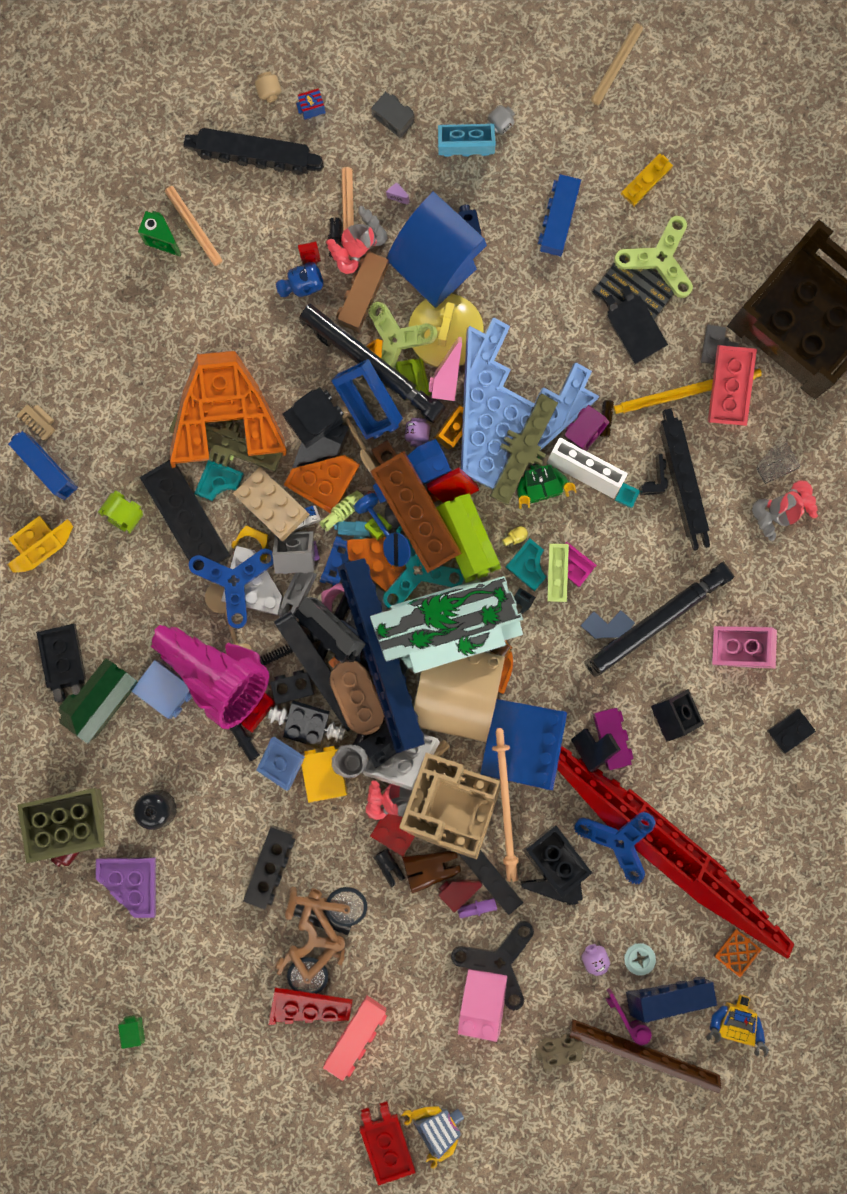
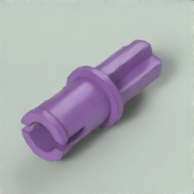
(477, 908)

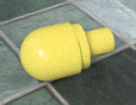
(515, 536)

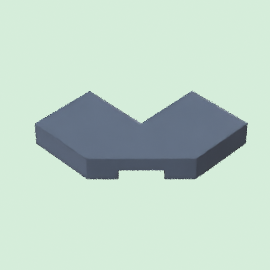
(600, 629)

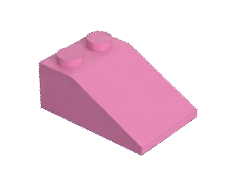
(445, 377)
(745, 647)
(482, 1005)

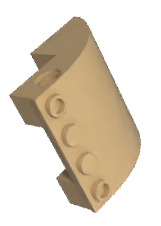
(460, 696)
(450, 806)

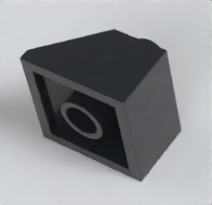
(677, 715)

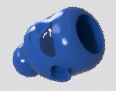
(301, 281)

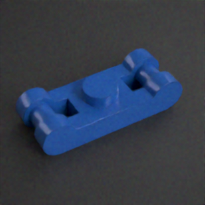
(334, 561)

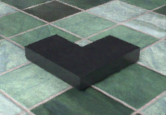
(594, 753)

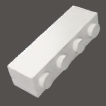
(587, 468)

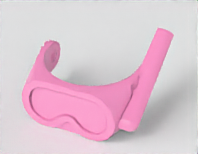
(329, 595)

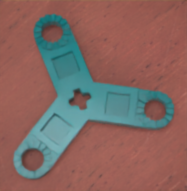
(408, 581)

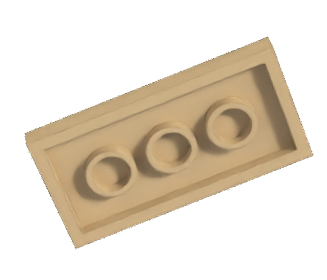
(271, 504)

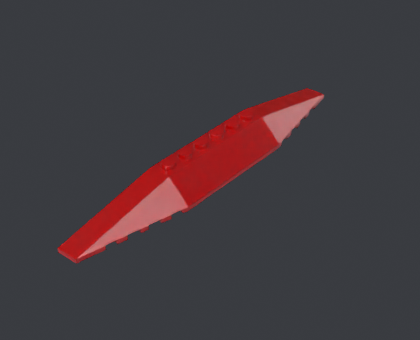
(674, 853)

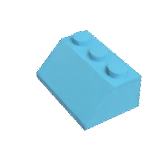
(466, 139)

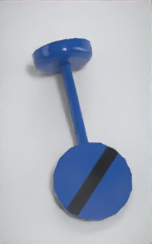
(395, 545)

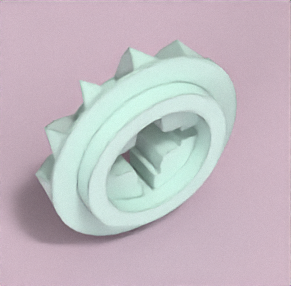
(634, 966)

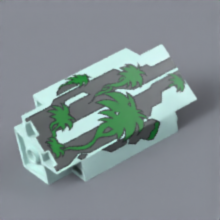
(448, 624)

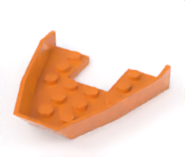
(222, 391)

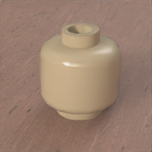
(268, 86)

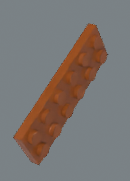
(415, 512)

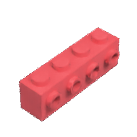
(354, 1038)

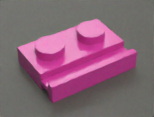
(578, 566)

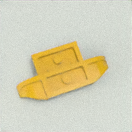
(37, 543)

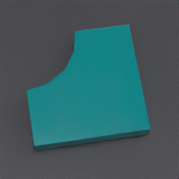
(217, 479)
(527, 566)

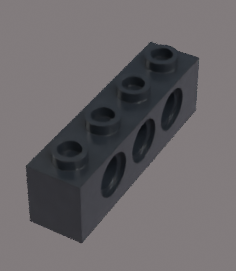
(254, 894)

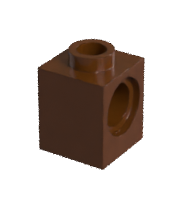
(380, 450)

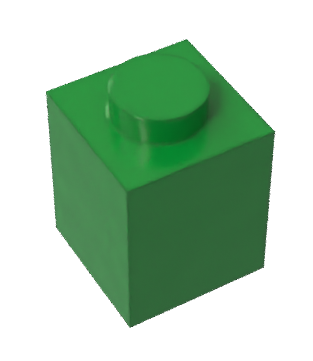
(131, 1032)

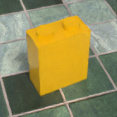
(319, 776)

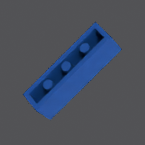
(560, 215)

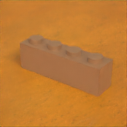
(362, 291)

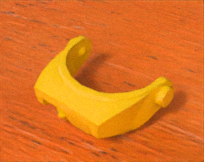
(260, 536)

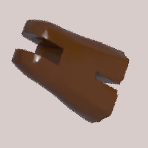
(429, 869)

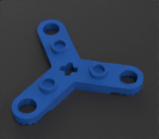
(221, 575)
(625, 852)

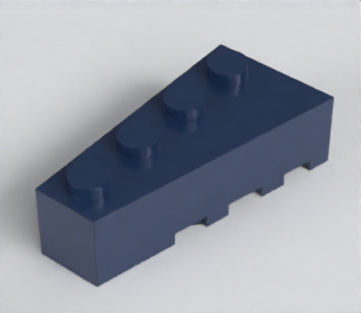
(671, 999)

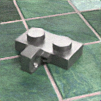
(714, 336)

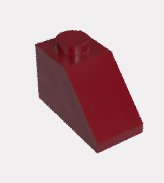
(458, 892)

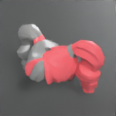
(357, 241)
(785, 509)
(394, 801)

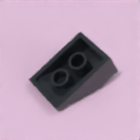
(325, 448)
(557, 861)

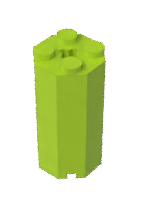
(471, 538)

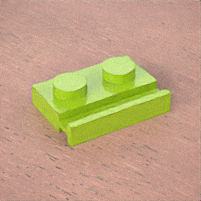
(414, 372)

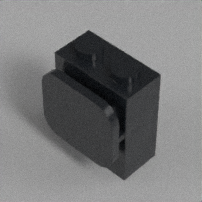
(313, 416)

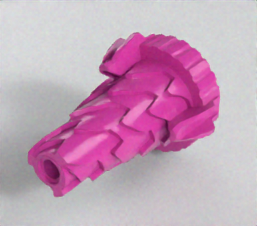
(219, 682)

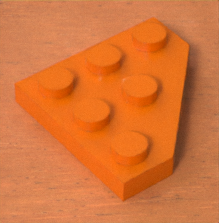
(323, 481)
(380, 569)

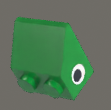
(157, 233)

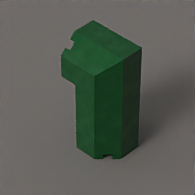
(97, 701)

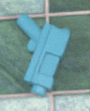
(352, 529)

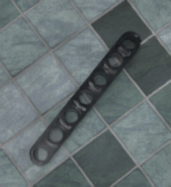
(309, 659)

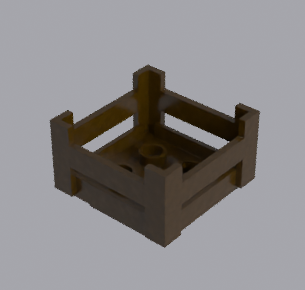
(802, 313)

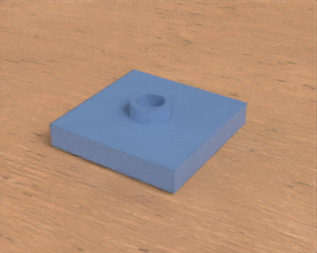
(280, 763)

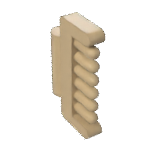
(39, 416)

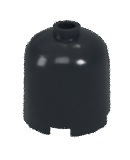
(163, 810)

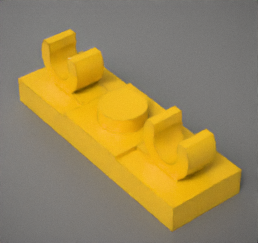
(647, 179)

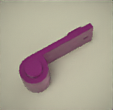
(637, 1029)

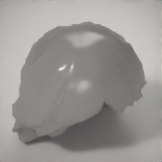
(349, 761)

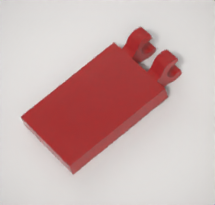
(386, 1146)

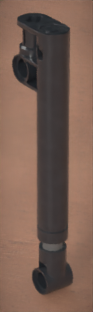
(331, 333)
(658, 620)

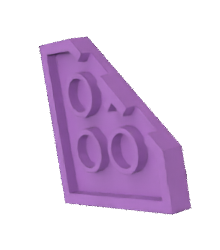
(130, 883)

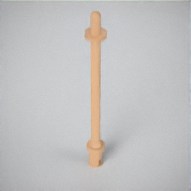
(510, 859)

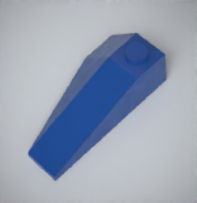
(428, 463)

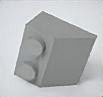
(294, 553)

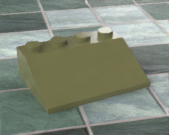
(62, 825)

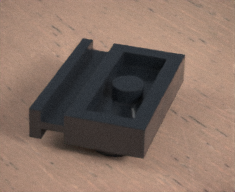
(791, 731)

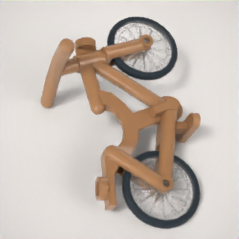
(345, 908)

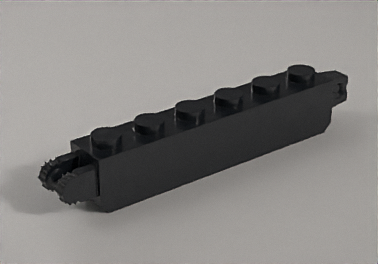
(253, 151)
(684, 479)

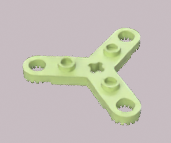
(668, 269)
(407, 337)

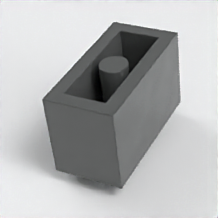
(393, 114)

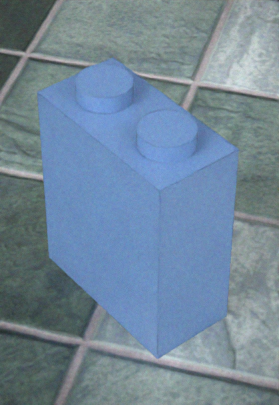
(162, 690)

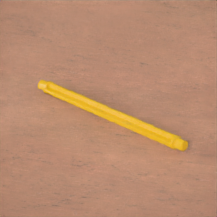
(669, 395)

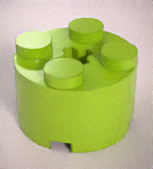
(121, 512)

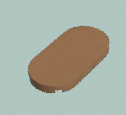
(356, 697)

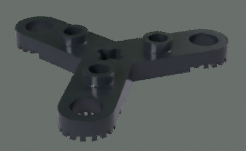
(508, 950)

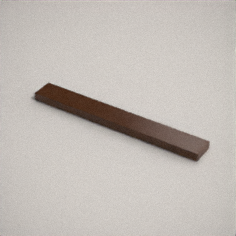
(645, 1056)

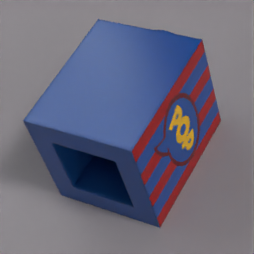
(310, 104)

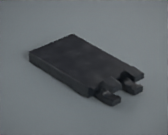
(634, 326)
(61, 660)

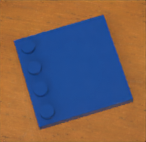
(534, 743)

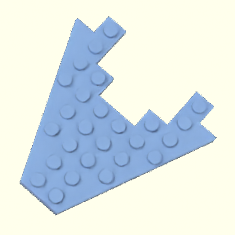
(494, 410)

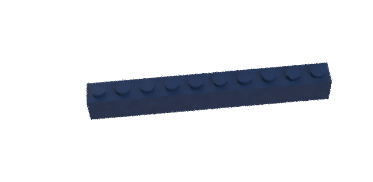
(386, 675)

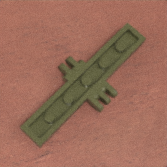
(228, 443)
(523, 449)

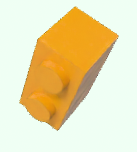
(451, 429)

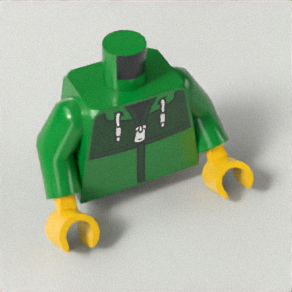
(541, 484)

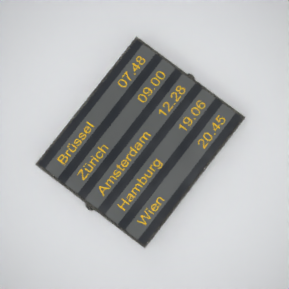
(642, 282)

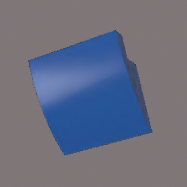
(435, 250)

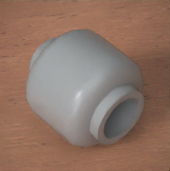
(502, 119)

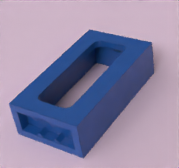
(357, 406)
(42, 465)

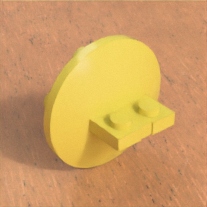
(451, 321)

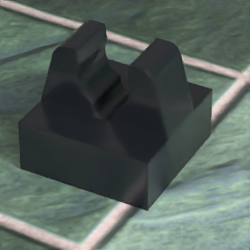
(524, 599)

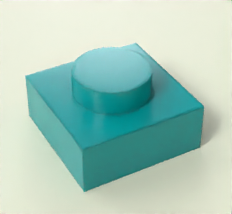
(627, 495)

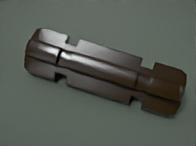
(607, 406)

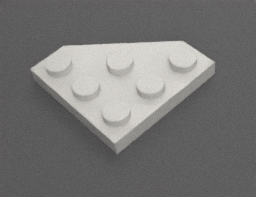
(261, 592)
(404, 766)

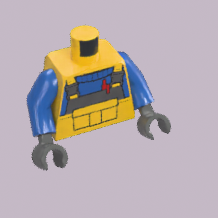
(738, 1024)

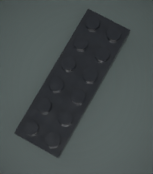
(184, 514)

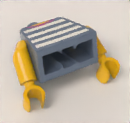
(437, 1130)

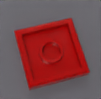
(452, 485)

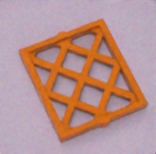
(728, 965)

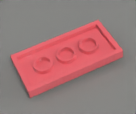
(732, 385)

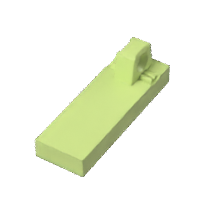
(558, 572)

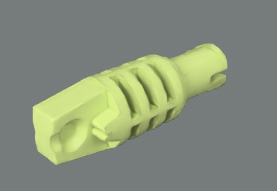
(341, 511)

